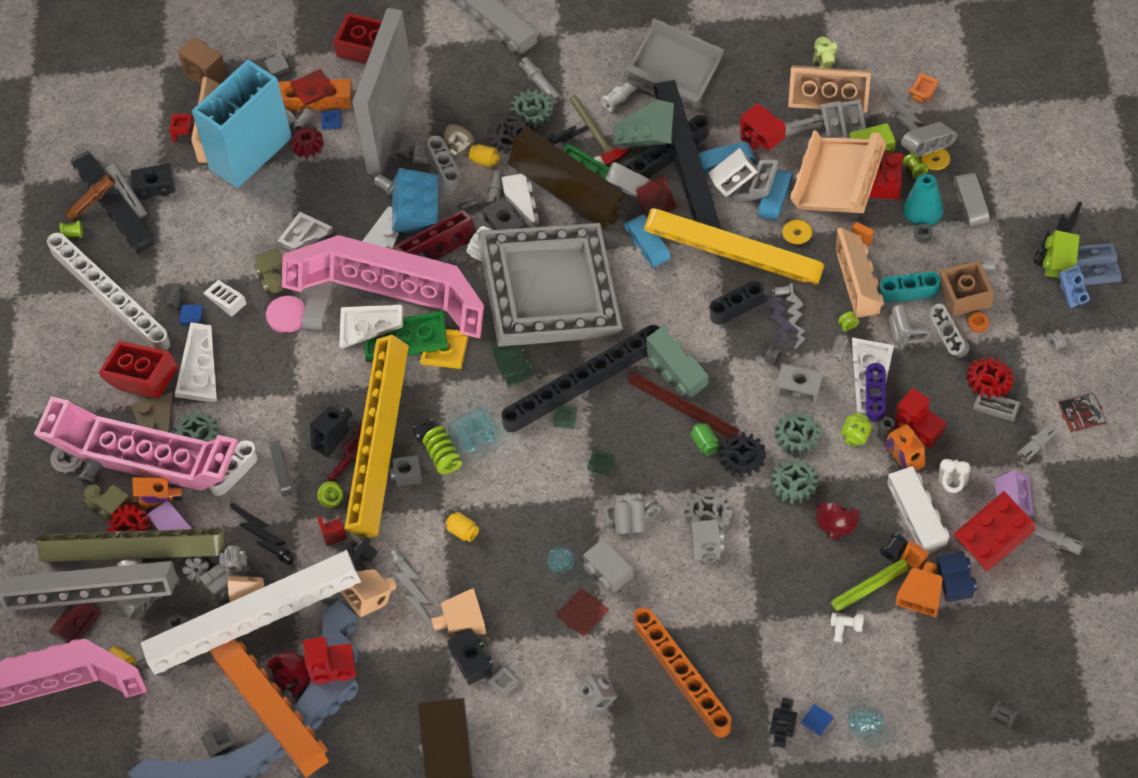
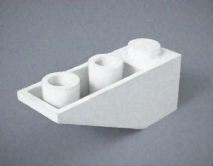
(516, 192)

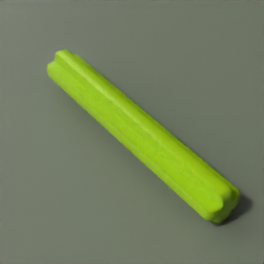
(869, 585)

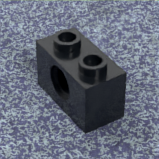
(153, 181)
(466, 645)

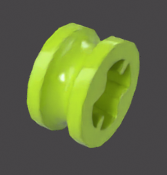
(848, 321)

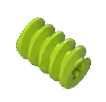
(442, 450)

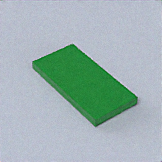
(419, 332)

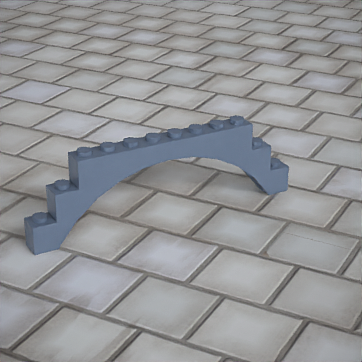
(256, 757)

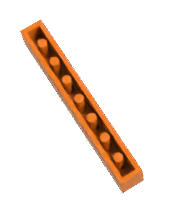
(270, 707)

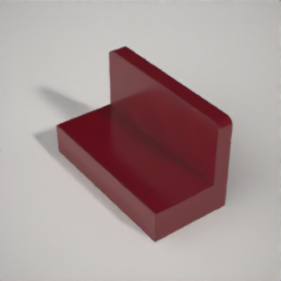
(75, 621)

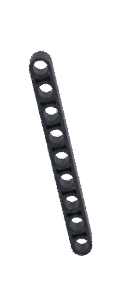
(687, 158)
(573, 381)

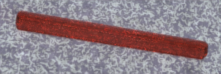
(683, 405)

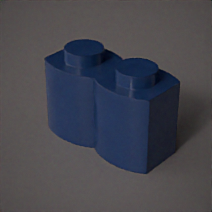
(956, 576)

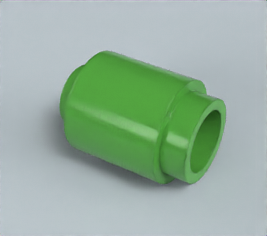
(705, 439)

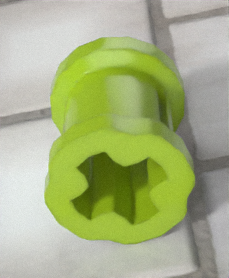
(915, 165)
(72, 229)

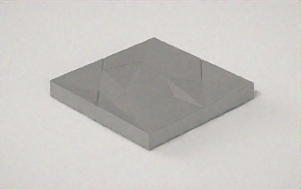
(383, 92)
(549, 284)

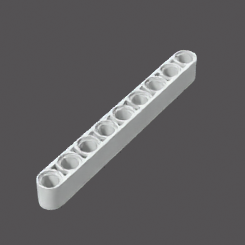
(108, 292)

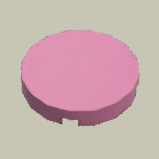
(285, 314)

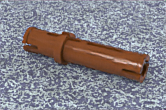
(96, 192)

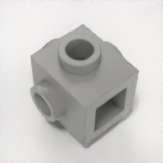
(597, 691)

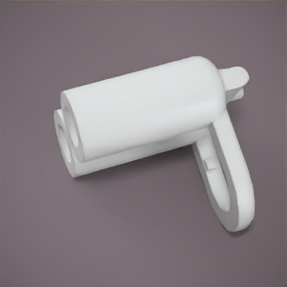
(954, 472)

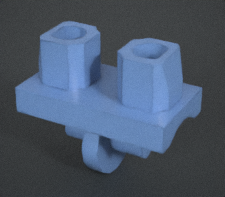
(1073, 286)

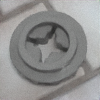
(57, 461)

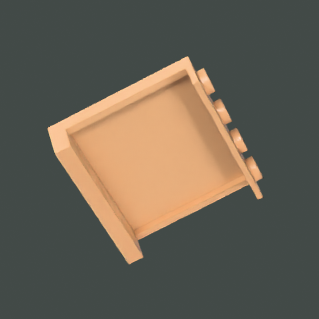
(838, 173)

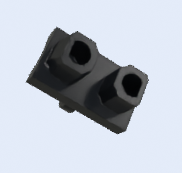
(364, 550)

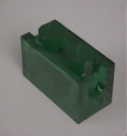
(512, 363)

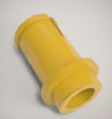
(116, 651)

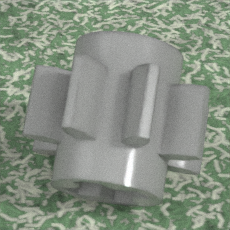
(233, 559)

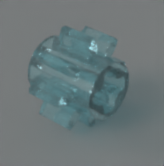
(560, 560)

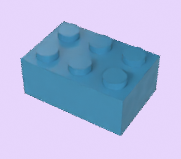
(414, 201)

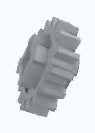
(711, 505)

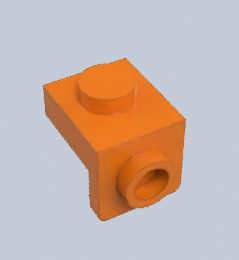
(923, 88)

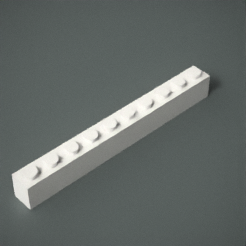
(250, 612)

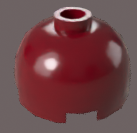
(836, 520)
(289, 667)

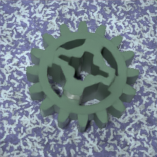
(531, 107)
(204, 425)
(792, 437)
(805, 481)

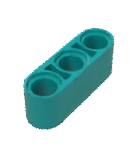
(918, 285)

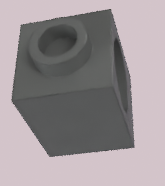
(402, 464)
(218, 740)

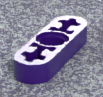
(871, 399)

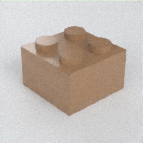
(201, 61)
(966, 288)

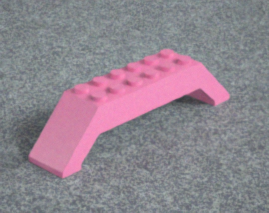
(388, 274)
(135, 447)
(64, 668)

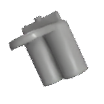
(902, 329)
(629, 513)

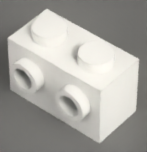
(732, 172)

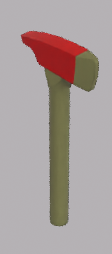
(610, 155)

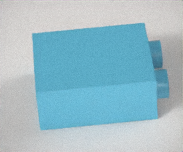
(242, 123)

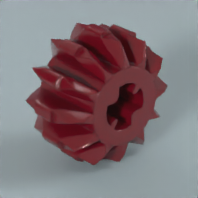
(307, 142)

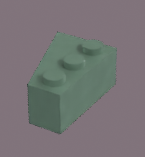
(646, 126)

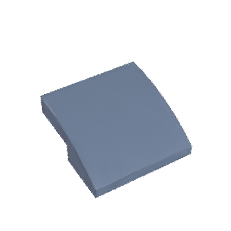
(1096, 256)

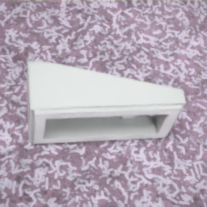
(232, 308)

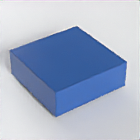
(331, 119)
(191, 314)
(817, 720)

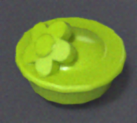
(330, 494)

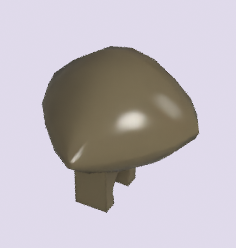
(458, 139)

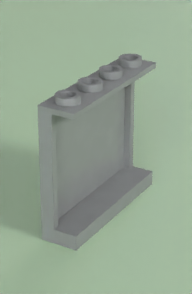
(674, 55)

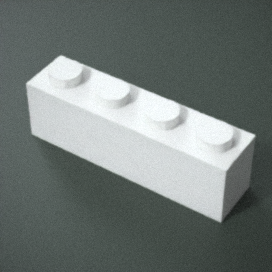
(917, 510)

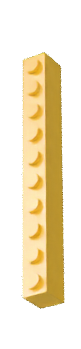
(376, 437)

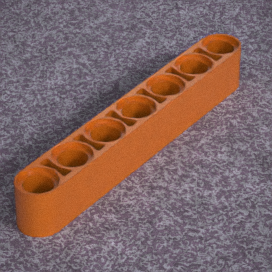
(683, 681)

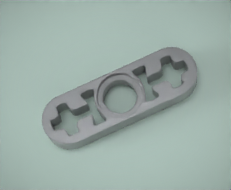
(957, 334)

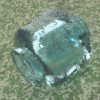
(865, 722)

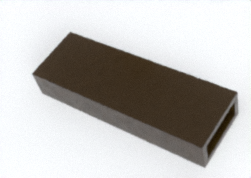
(566, 178)
(445, 739)

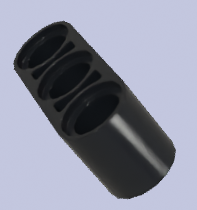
(741, 295)

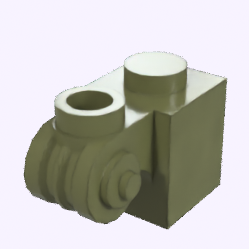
(270, 267)
(105, 503)

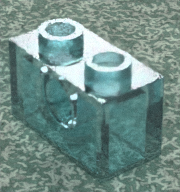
(476, 421)

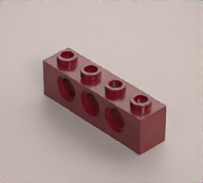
(441, 237)

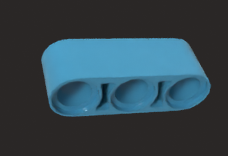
(713, 157)
(773, 203)
(650, 244)

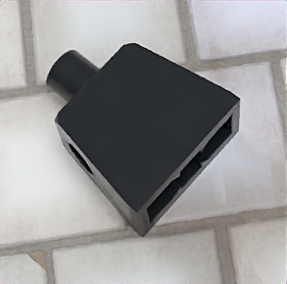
(331, 428)

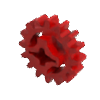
(989, 377)
(129, 517)

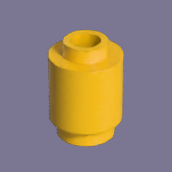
(484, 155)
(462, 527)

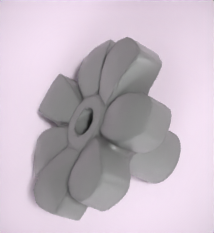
(195, 568)

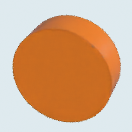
(978, 322)

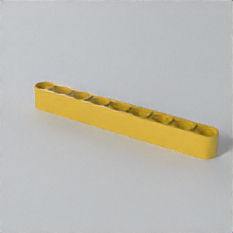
(733, 246)

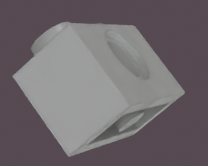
(807, 391)

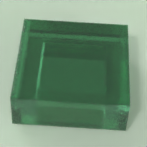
(565, 417)
(600, 462)

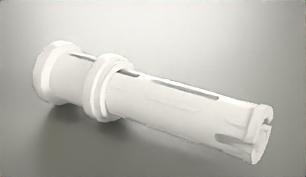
(618, 95)

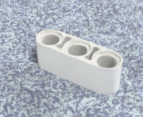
(242, 464)

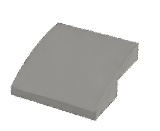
(843, 118)
(759, 184)

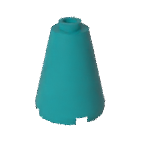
(924, 201)

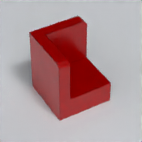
(180, 124)
(332, 531)

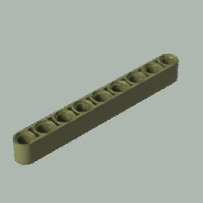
(131, 544)

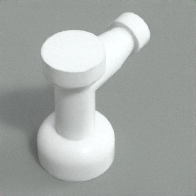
(841, 621)

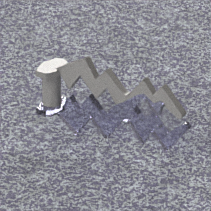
(773, 303)

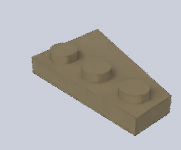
(154, 412)

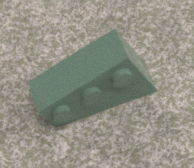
(674, 363)

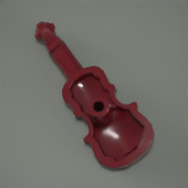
(350, 451)

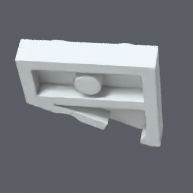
(303, 232)

